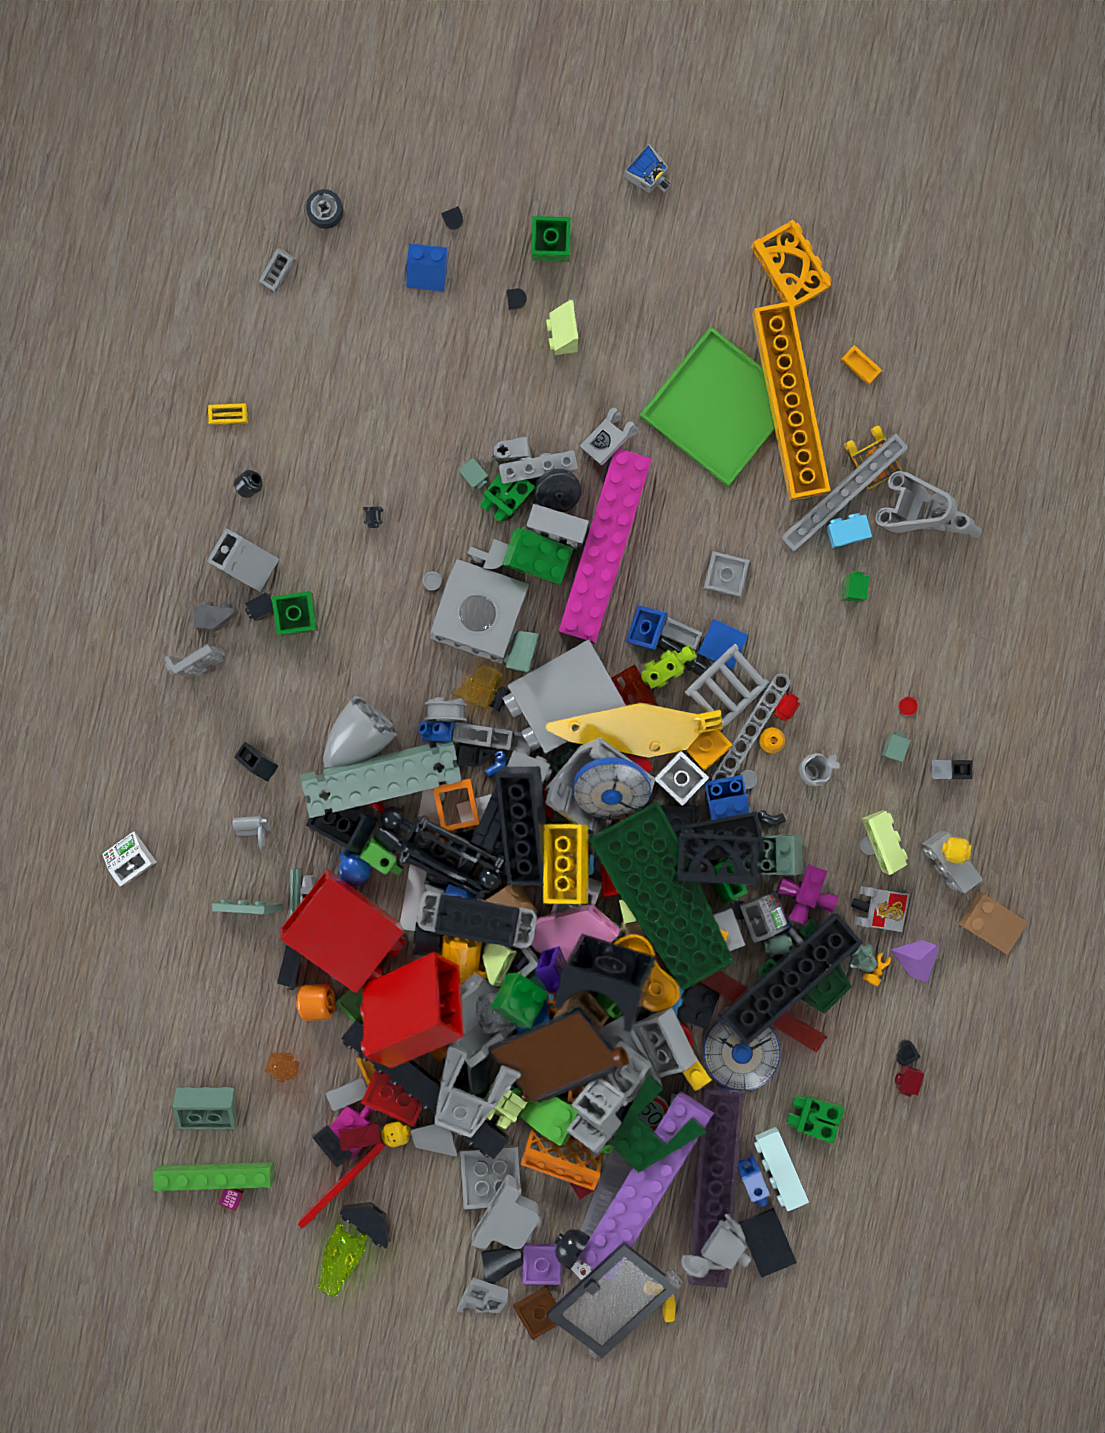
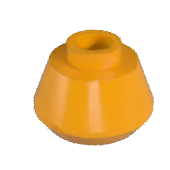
(766, 740)

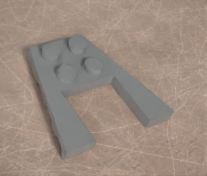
(462, 1110)

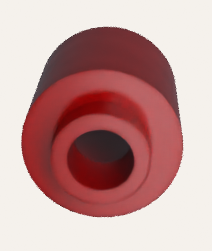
(787, 707)

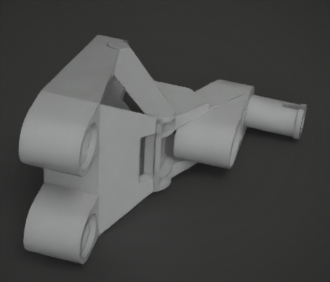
(911, 503)

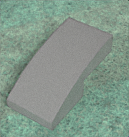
(347, 1094)

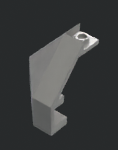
(475, 1039)

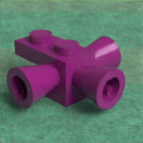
(807, 893)

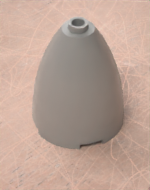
(357, 734)

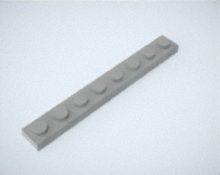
(844, 492)

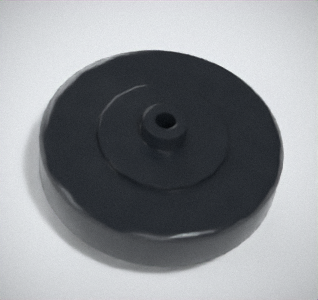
(558, 490)

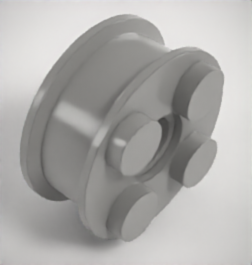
(445, 711)

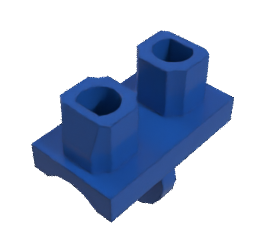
(436, 731)

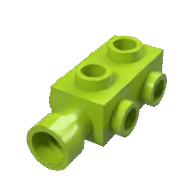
(661, 669)

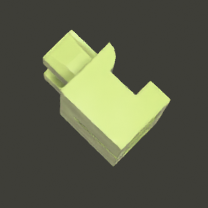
(507, 1109)

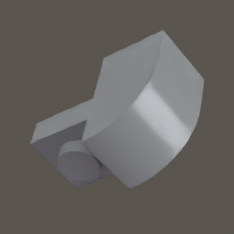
(493, 559)

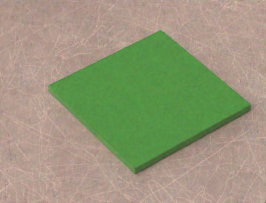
(714, 407)

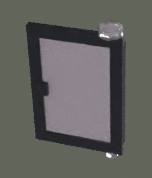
(613, 1299)

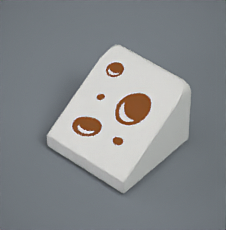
(581, 1269)

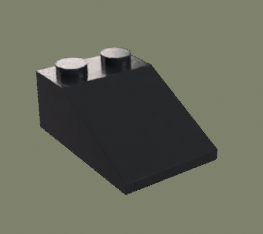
(345, 827)

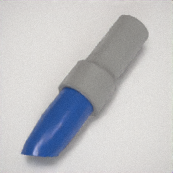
(792, 931)

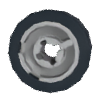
(327, 218)

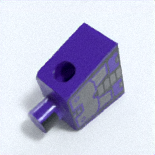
(550, 968)

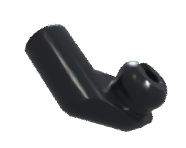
(770, 821)
(861, 905)

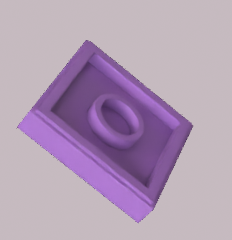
(541, 1265)

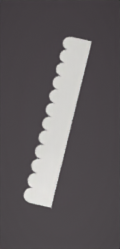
(417, 876)

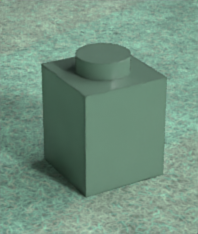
(474, 474)
(896, 747)

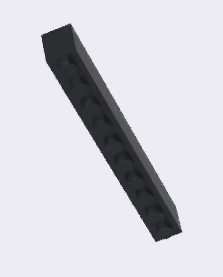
(426, 1089)

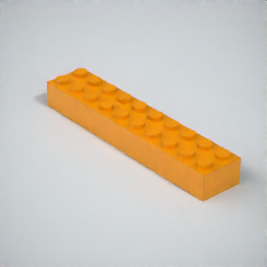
(790, 401)

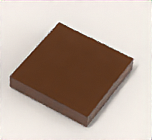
(533, 1312)

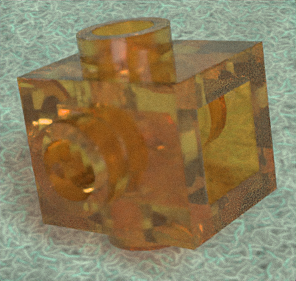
(282, 1066)

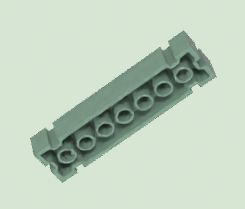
(380, 778)

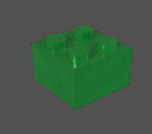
(550, 239)
(295, 613)
(519, 1000)

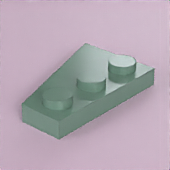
(244, 906)

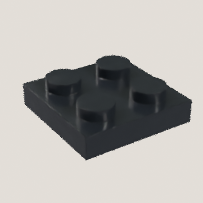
(697, 1005)

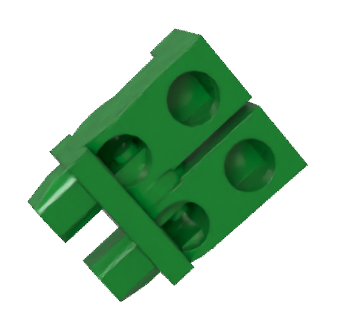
(506, 500)
(810, 1116)

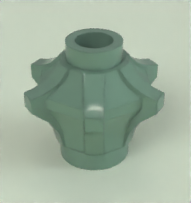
(863, 958)

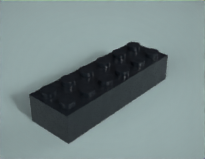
(522, 823)

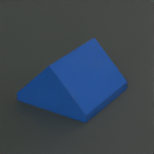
(646, 627)

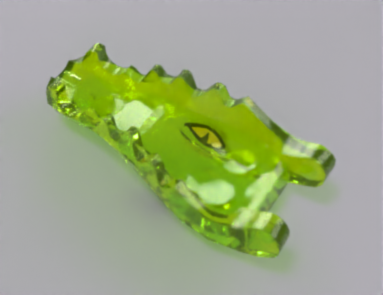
(340, 1259)

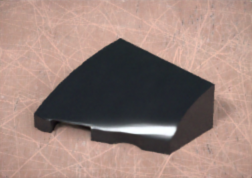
(500, 1262)

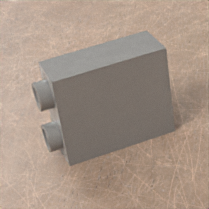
(561, 690)

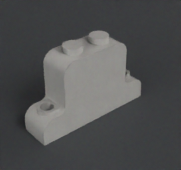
(508, 1218)

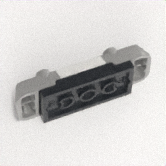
(477, 919)

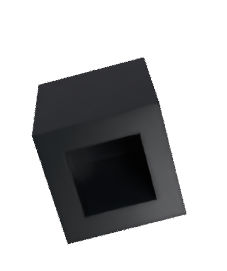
(259, 607)

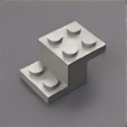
(596, 1114)

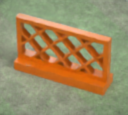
(560, 1166)

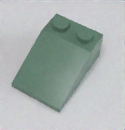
(522, 651)

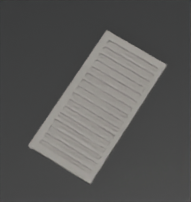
(610, 1181)

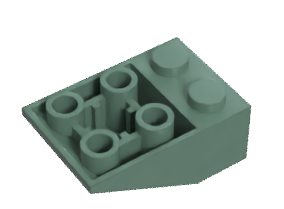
(780, 856)

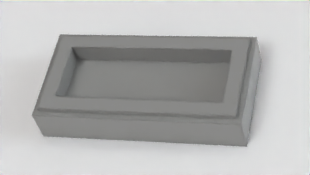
(681, 633)

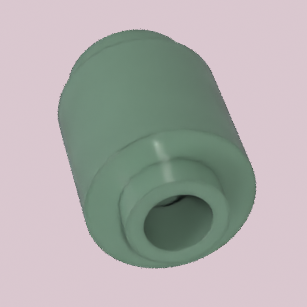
(777, 945)

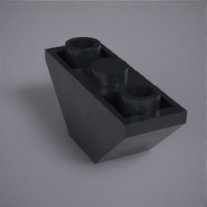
(368, 1220)

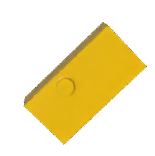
(565, 864)

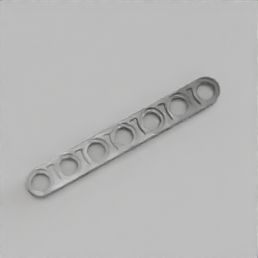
(758, 724)

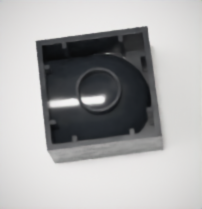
(608, 969)

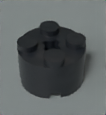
(426, 942)

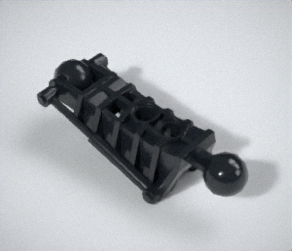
(435, 862)

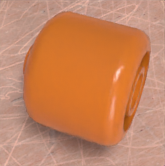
(316, 1002)

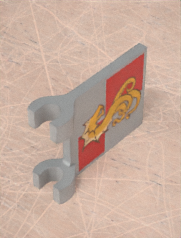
(886, 909)

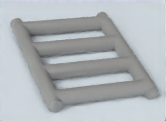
(720, 665)

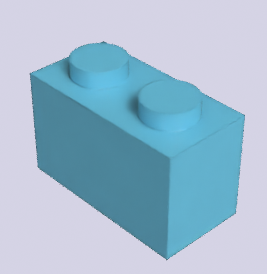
(848, 531)

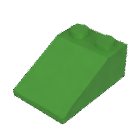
(550, 1118)

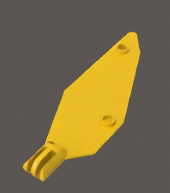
(638, 728)

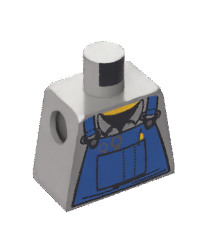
(648, 171)

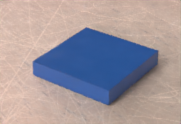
(719, 640)

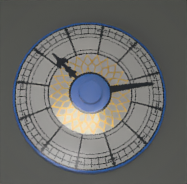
(611, 788)
(737, 1064)

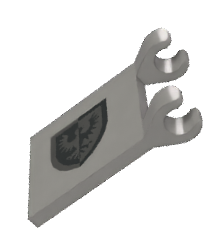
(608, 437)

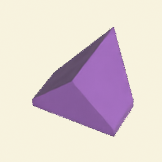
(917, 958)

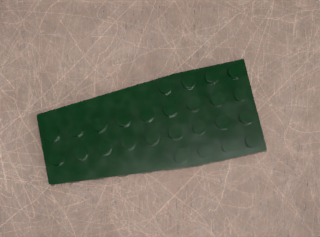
(673, 914)

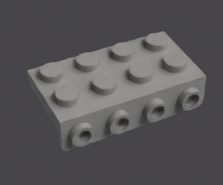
(196, 662)
(614, 1034)

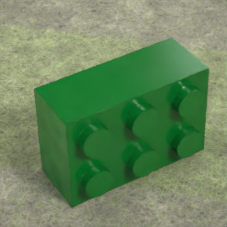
(537, 556)

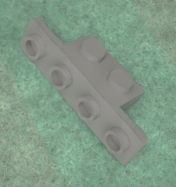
(536, 467)

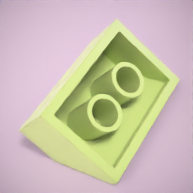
(885, 841)

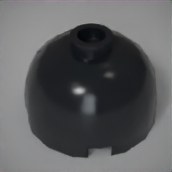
(570, 1246)

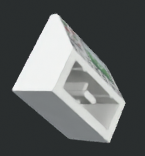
(128, 859)

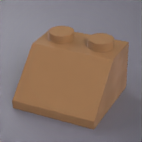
(513, 896)

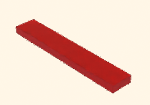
(341, 1183)

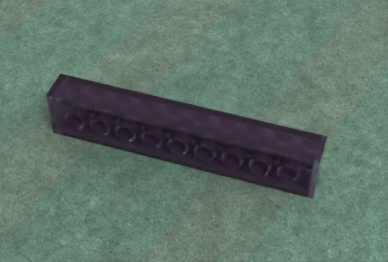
(715, 1174)

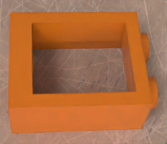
(469, 825)

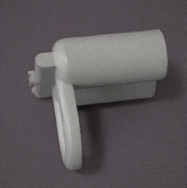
(252, 826)

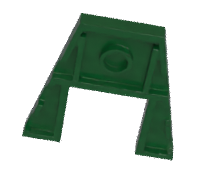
(825, 992)
(639, 1143)

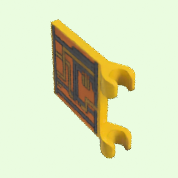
(860, 456)

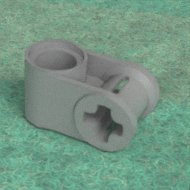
(516, 449)

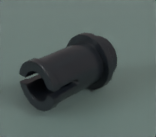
(498, 701)

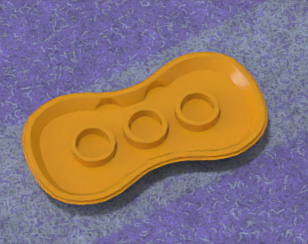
(662, 989)

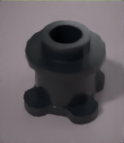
(373, 516)

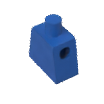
(753, 1181)

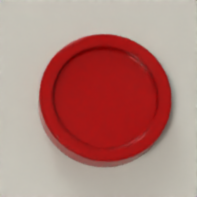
(907, 706)

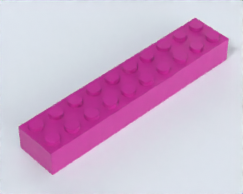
(605, 545)

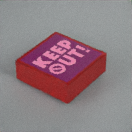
(231, 1198)

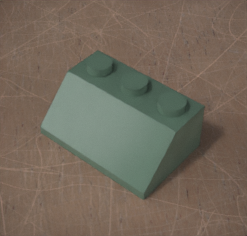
(205, 1108)

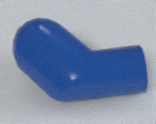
(500, 761)

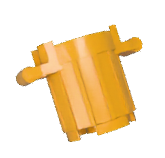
(465, 954)

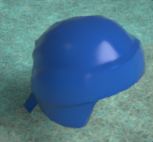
(353, 868)

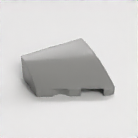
(434, 1138)
(483, 1297)

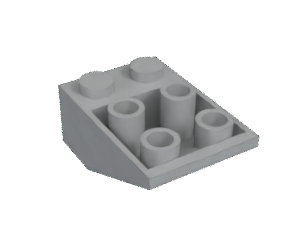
(243, 560)

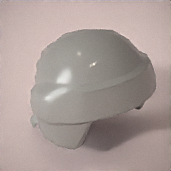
(817, 769)

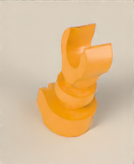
(873, 978)

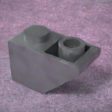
(212, 617)

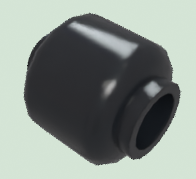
(248, 483)

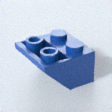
(726, 797)

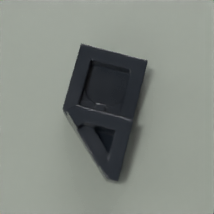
(473, 756)

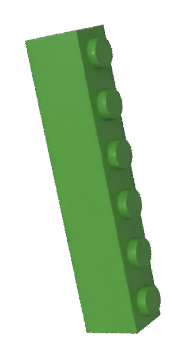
(213, 1176)

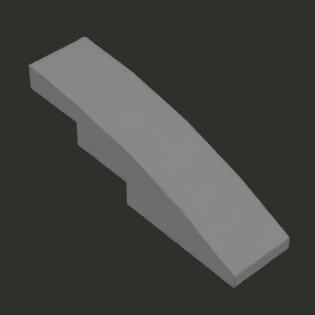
(490, 737)

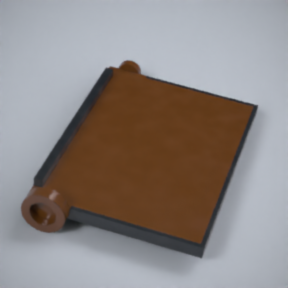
(558, 1056)

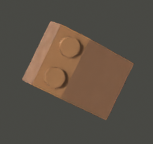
(993, 923)

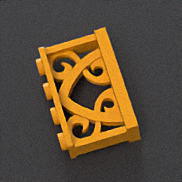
(766, 256)

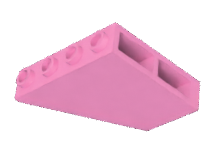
(566, 927)

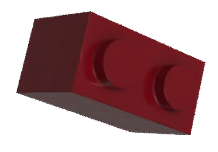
(359, 1136)

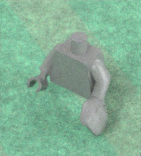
(720, 1252)

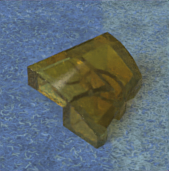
(480, 686)

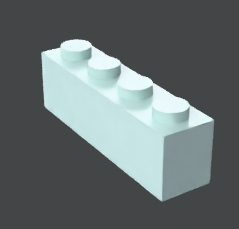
(781, 1168)

